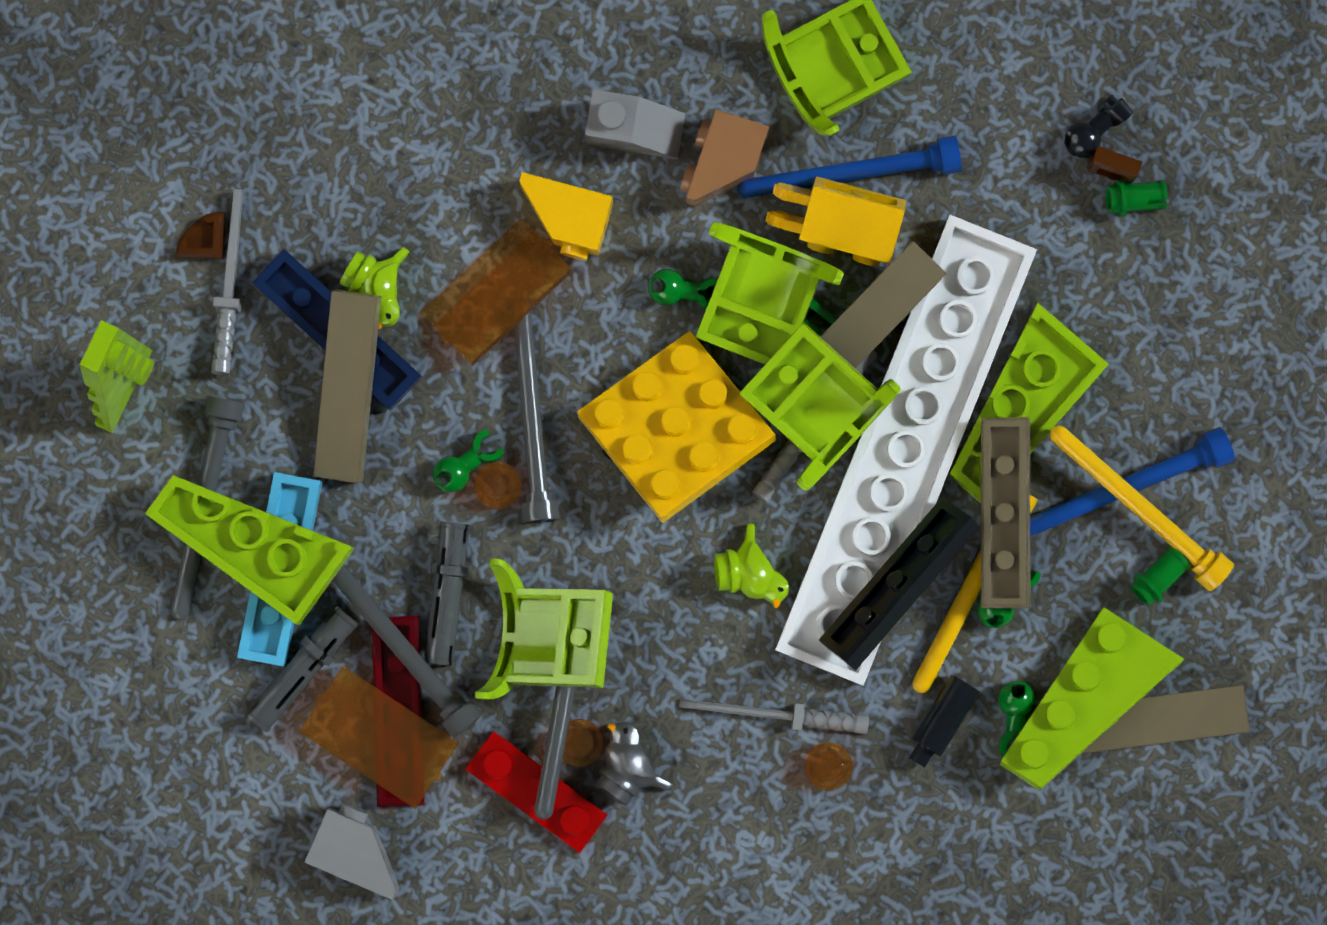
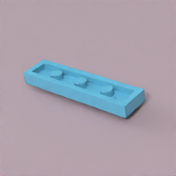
(266, 631)

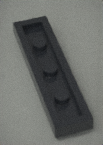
(899, 583)

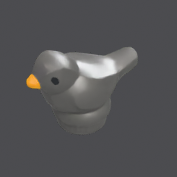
(627, 765)

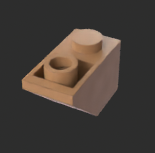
(727, 157)

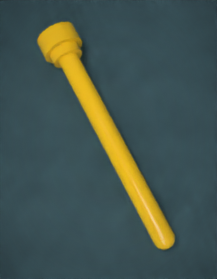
(1208, 566)
(952, 624)

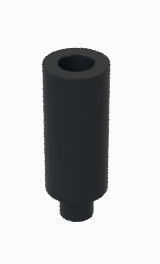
(943, 719)

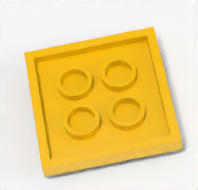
(676, 426)

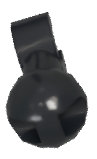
(1085, 137)

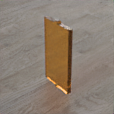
(496, 292)
(379, 737)

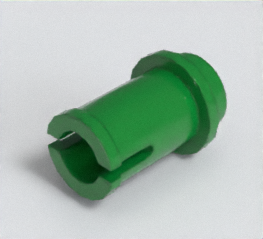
(1135, 197)
(1159, 577)

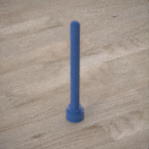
(940, 156)
(1210, 450)

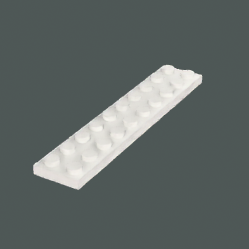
(915, 439)

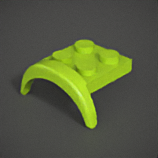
(834, 61)
(760, 294)
(816, 400)
(548, 636)

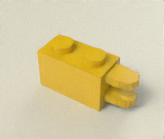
(842, 219)

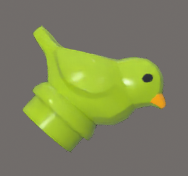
(376, 278)
(749, 572)

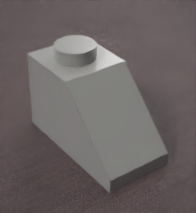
(633, 125)
(353, 851)

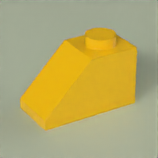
(569, 214)

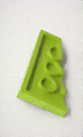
(112, 370)
(1039, 381)
(259, 550)
(1094, 689)

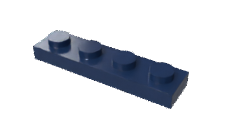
(308, 305)

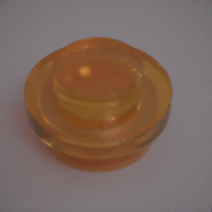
(497, 485)
(582, 743)
(828, 766)

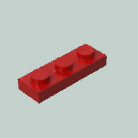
(517, 780)

